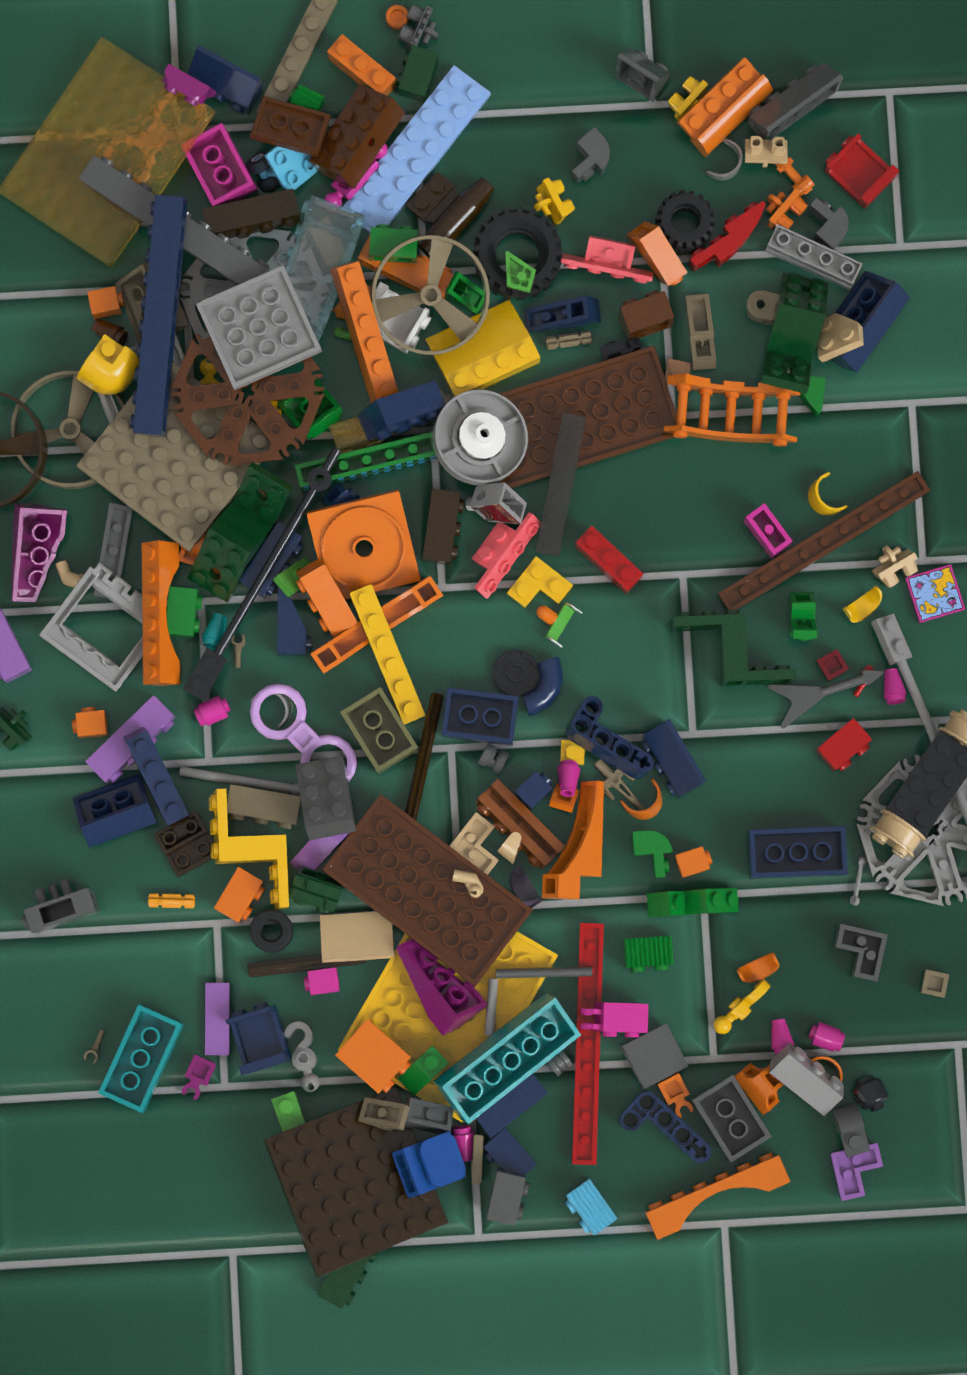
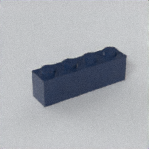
(155, 776)

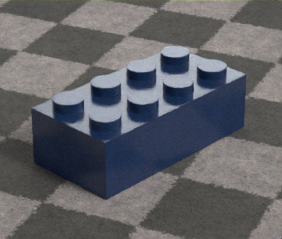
(797, 852)

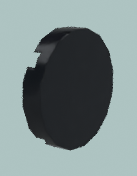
(515, 673)

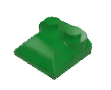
(327, 414)

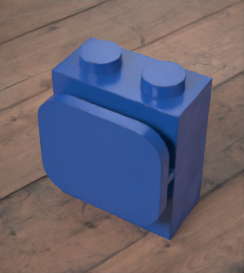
(429, 1164)

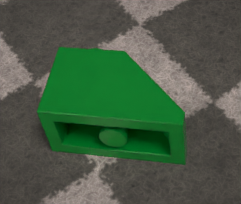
(423, 1070)

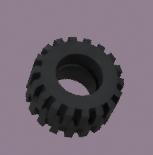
(689, 203)

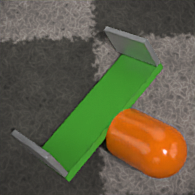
(558, 621)

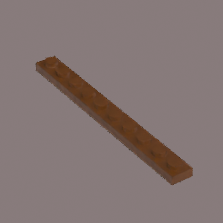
(824, 542)

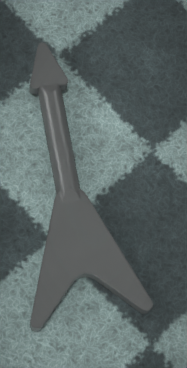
(807, 696)

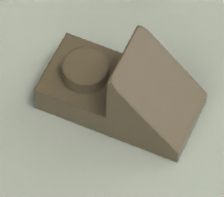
(384, 1114)

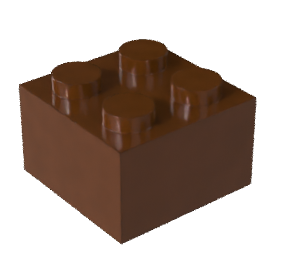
(645, 315)

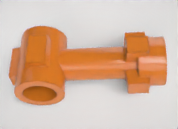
(803, 184)

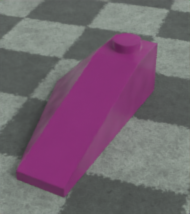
(34, 545)

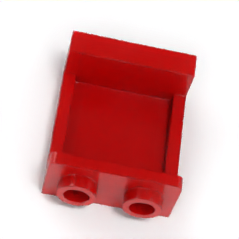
(859, 171)

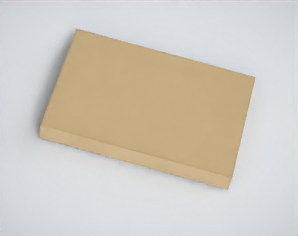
(355, 937)

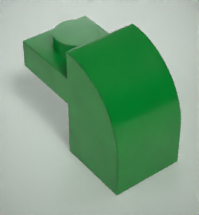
(802, 616)
(654, 844)

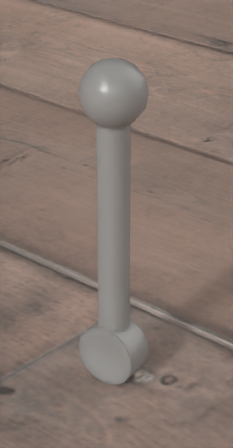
(854, 900)

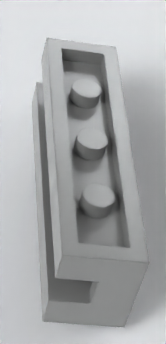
(813, 257)

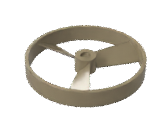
(430, 295)
(69, 428)

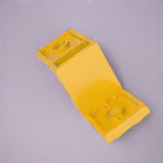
(249, 849)

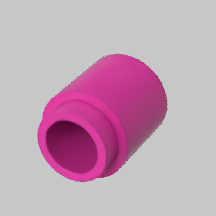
(212, 711)
(826, 1037)

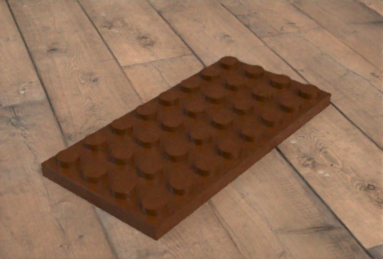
(622, 404)
(408, 881)

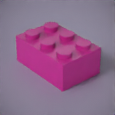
(220, 167)

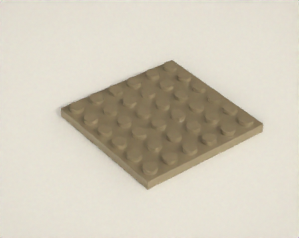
(170, 476)

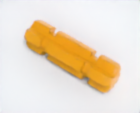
(171, 900)

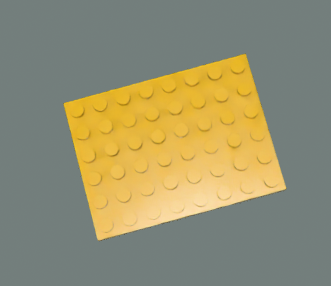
(401, 1016)

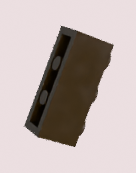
(442, 527)

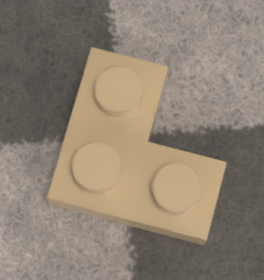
(469, 843)

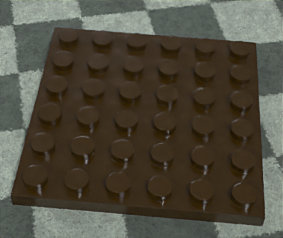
(348, 1187)

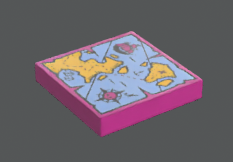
(935, 593)

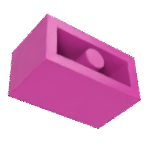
(767, 531)

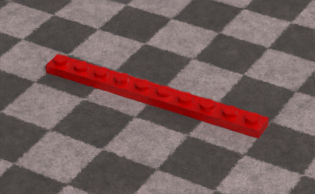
(587, 1047)

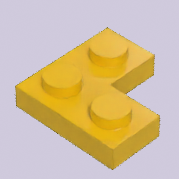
(537, 578)

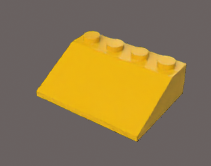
(493, 354)

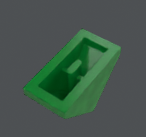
(464, 293)
(814, 395)

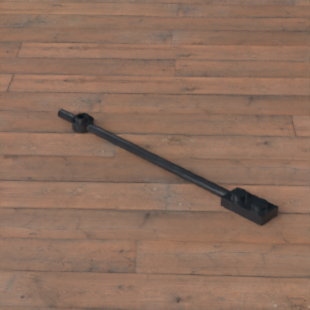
(212, 661)

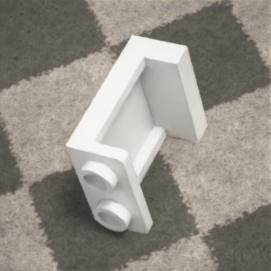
(403, 326)

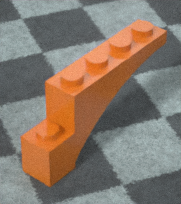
(584, 847)

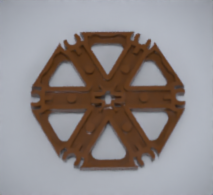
(239, 414)

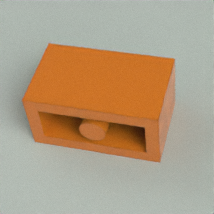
(239, 895)

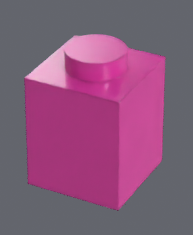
(322, 981)

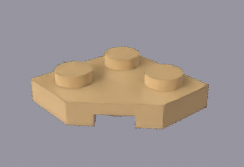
(838, 337)

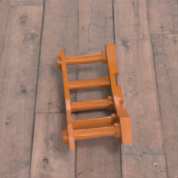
(732, 391)

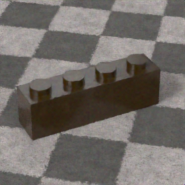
(253, 215)

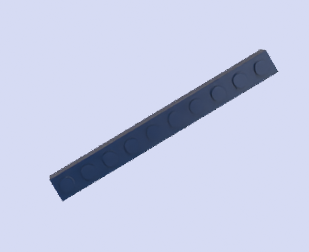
(160, 315)

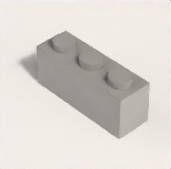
(807, 1078)

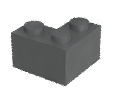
(868, 948)
(506, 1197)

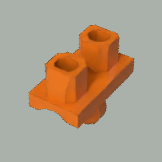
(793, 203)

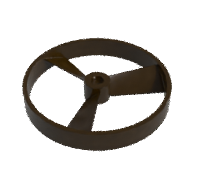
(27, 444)

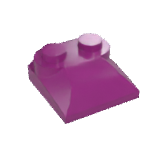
(193, 89)

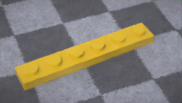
(387, 654)

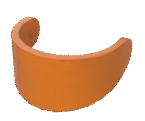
(650, 812)
(759, 968)
(837, 1066)

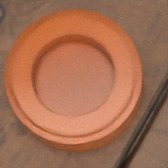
(396, 17)

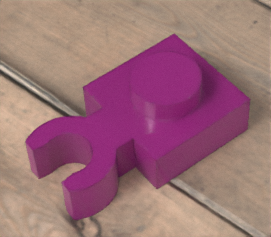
(199, 1072)

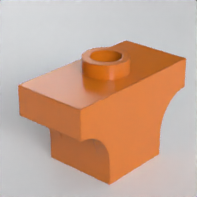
(759, 1086)

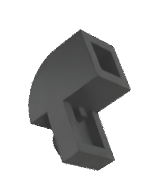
(596, 151)
(834, 226)
(851, 1129)

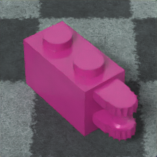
(618, 1017)

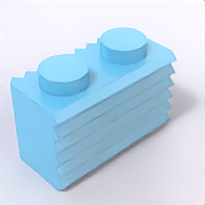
(590, 1207)

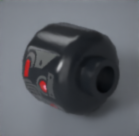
(870, 1093)

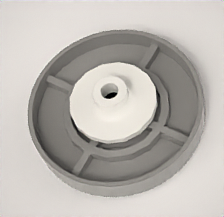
(480, 437)

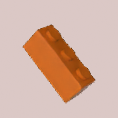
(360, 66)
(325, 597)

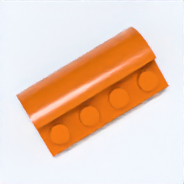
(725, 106)

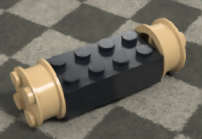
(926, 790)

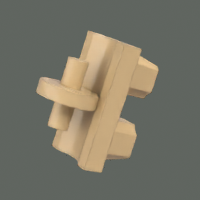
(766, 151)
(893, 561)

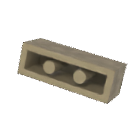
(263, 806)

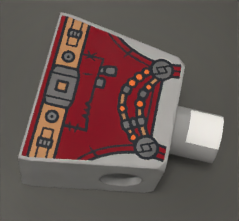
(497, 503)

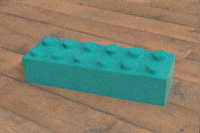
(507, 1058)

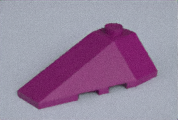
(442, 994)

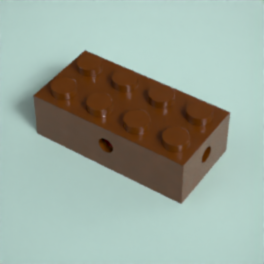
(357, 136)

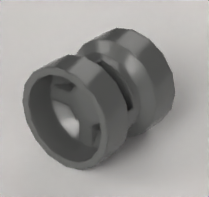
(488, 756)

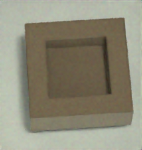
(934, 983)

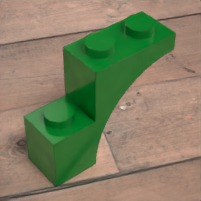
(692, 902)

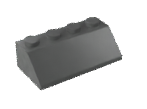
(795, 101)

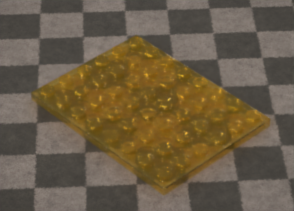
(109, 111)

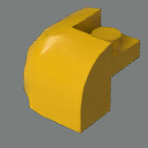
(109, 367)

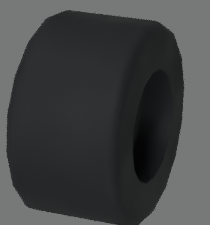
(271, 945)

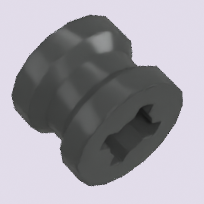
(559, 1063)

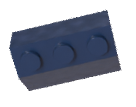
(230, 81)
(672, 759)
(114, 810)

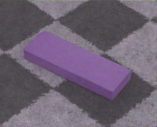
(216, 1013)

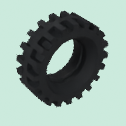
(524, 223)

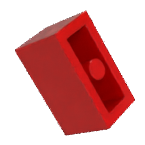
(843, 745)

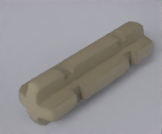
(568, 340)

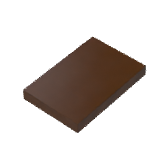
(290, 126)

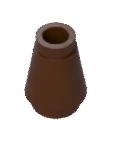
(112, 330)

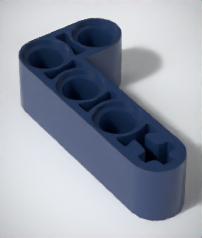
(611, 741)
(669, 1129)

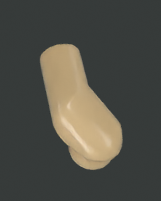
(67, 577)
(471, 882)

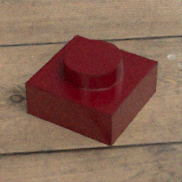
(832, 665)

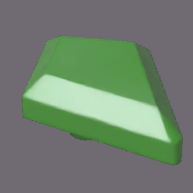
(518, 273)

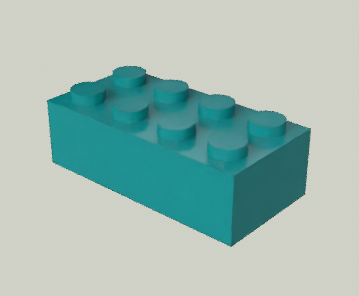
(141, 1058)

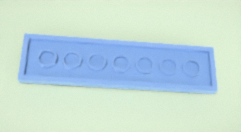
(419, 148)

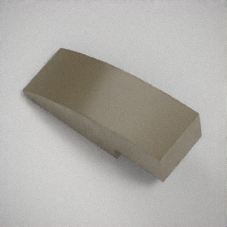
(700, 332)

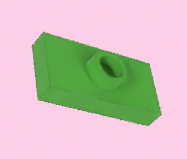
(287, 579)

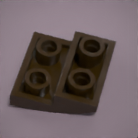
(186, 844)

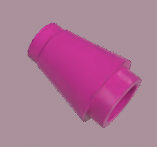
(893, 687)
(568, 776)
(780, 1035)
(464, 1137)

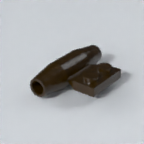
(445, 209)

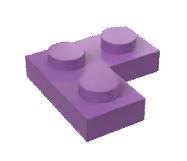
(848, 1170)

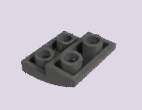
(654, 1056)

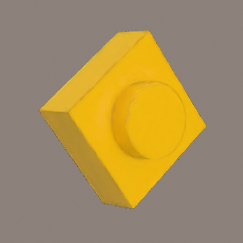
(572, 751)

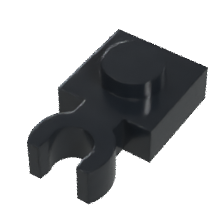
(615, 349)

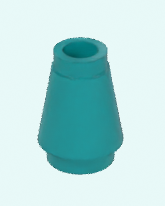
(214, 631)

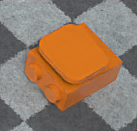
(374, 1057)

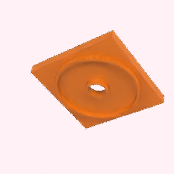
(373, 519)

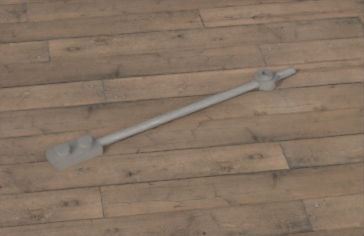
(898, 652)

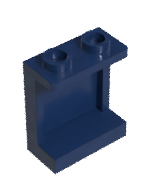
(259, 1038)

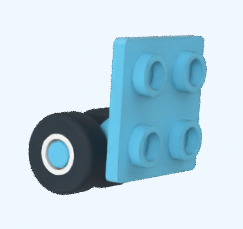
(280, 167)

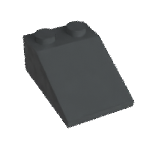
(640, 73)

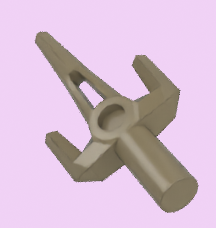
(614, 779)

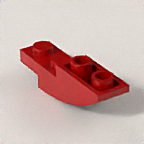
(736, 233)

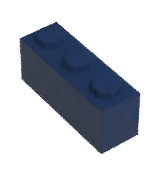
(293, 547)
(512, 1105)

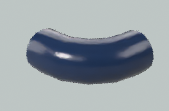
(547, 688)

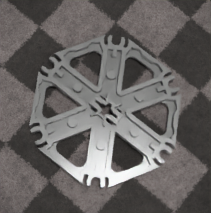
(938, 852)

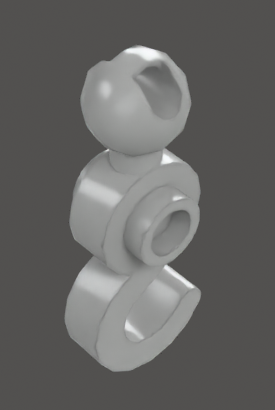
(304, 1057)

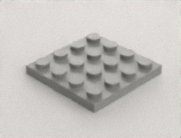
(259, 327)

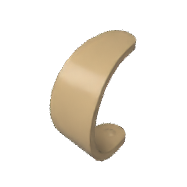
(509, 848)

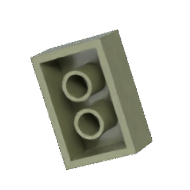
(379, 730)

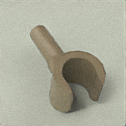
(238, 649)
(95, 1047)

